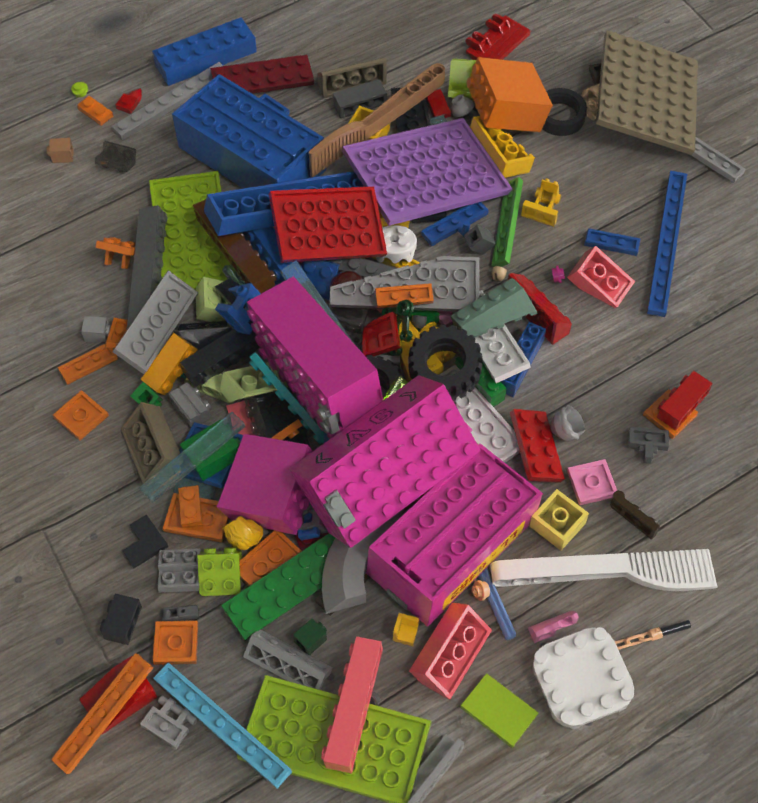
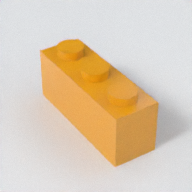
(167, 366)

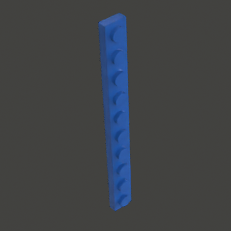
(667, 244)

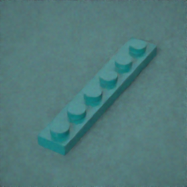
(283, 393)

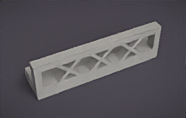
(287, 654)
(435, 767)

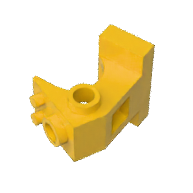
(547, 194)

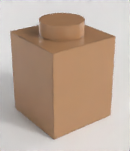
(60, 150)

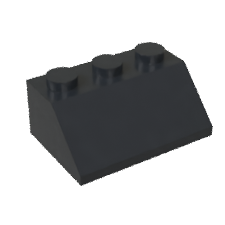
(202, 333)

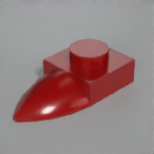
(129, 101)

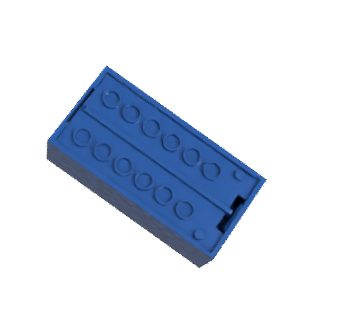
(243, 136)

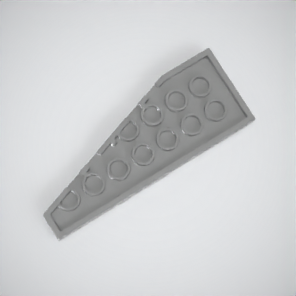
(452, 280)

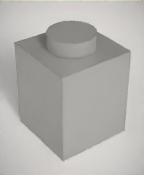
(95, 329)

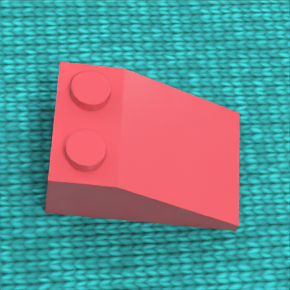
(601, 277)

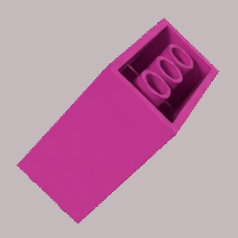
(263, 486)

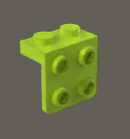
(459, 73)
(219, 571)

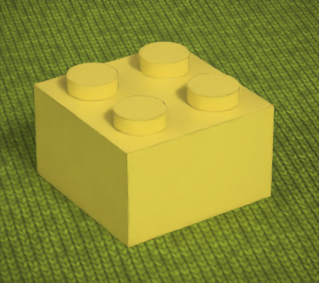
(558, 519)

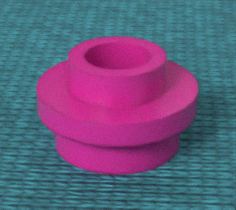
(558, 274)

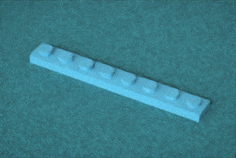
(223, 725)

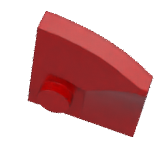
(381, 335)

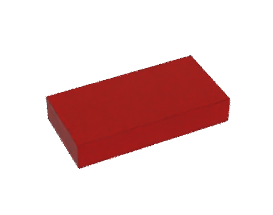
(438, 104)

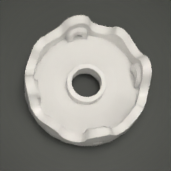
(403, 248)

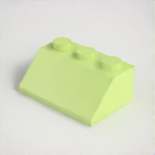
(245, 383)

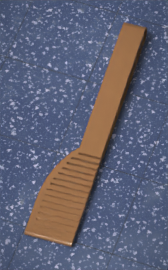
(407, 97)

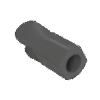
(184, 613)

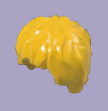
(243, 533)

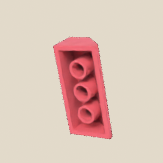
(450, 650)

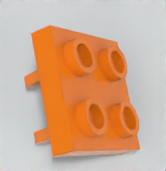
(116, 245)

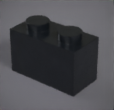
(121, 619)

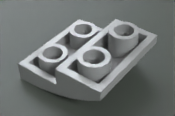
(178, 570)

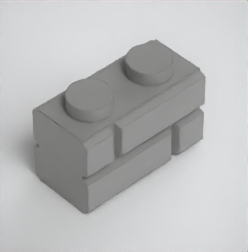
(190, 405)

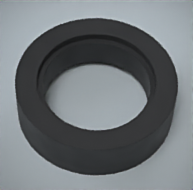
(570, 98)

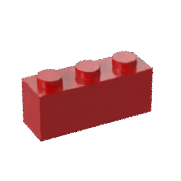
(683, 400)

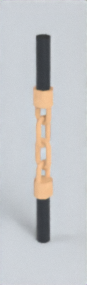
(654, 634)

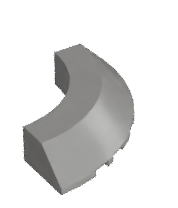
(346, 569)

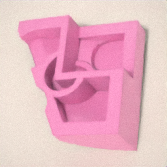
(548, 628)

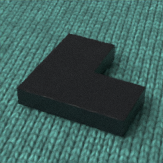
(149, 542)

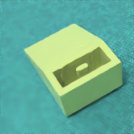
(207, 300)

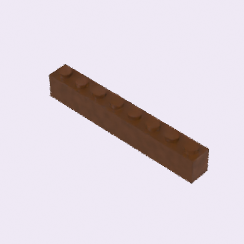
(238, 253)

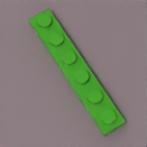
(507, 224)

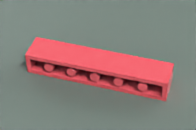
(353, 705)

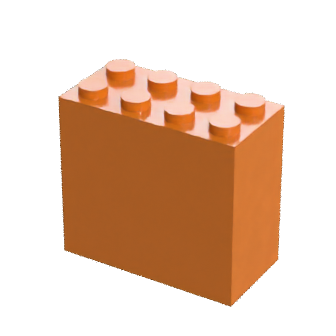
(509, 95)

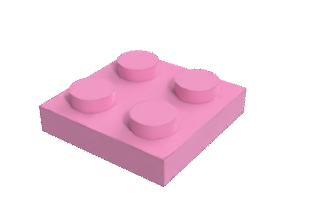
(592, 482)

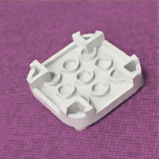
(583, 677)

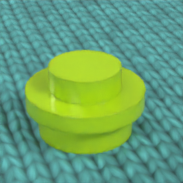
(79, 89)

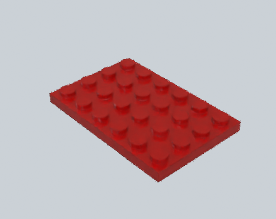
(327, 224)

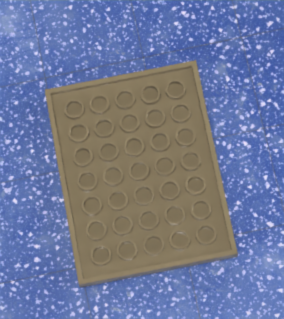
(648, 92)

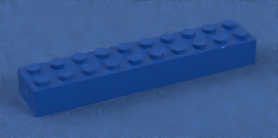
(251, 207)

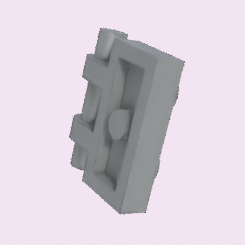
(164, 726)

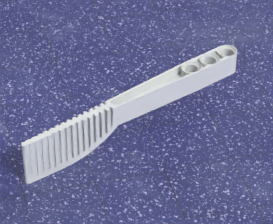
(656, 570)

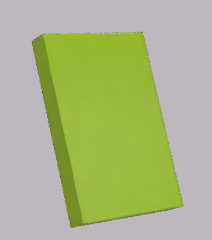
(499, 710)

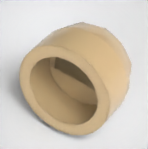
(498, 273)

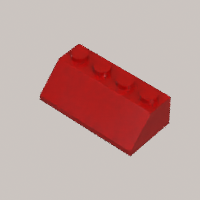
(547, 314)

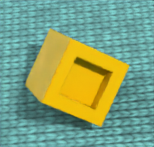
(405, 629)

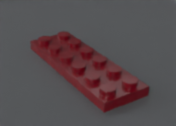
(269, 74)

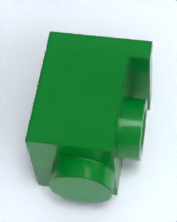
(143, 393)

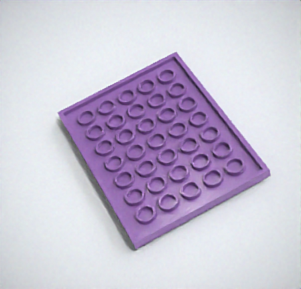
(426, 170)

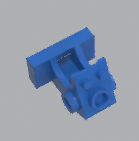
(235, 313)

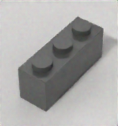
(366, 95)

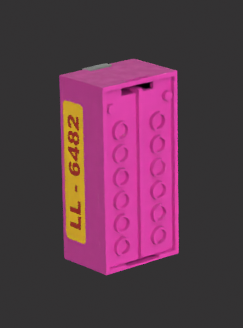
(452, 535)

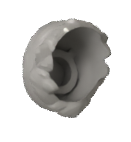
(567, 424)

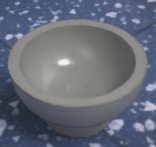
(461, 105)

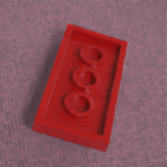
(537, 446)

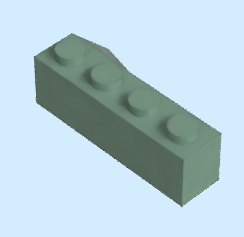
(494, 309)

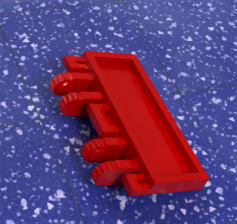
(499, 40)

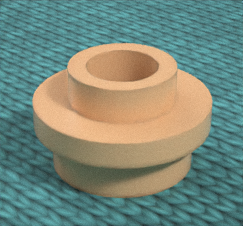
(480, 590)

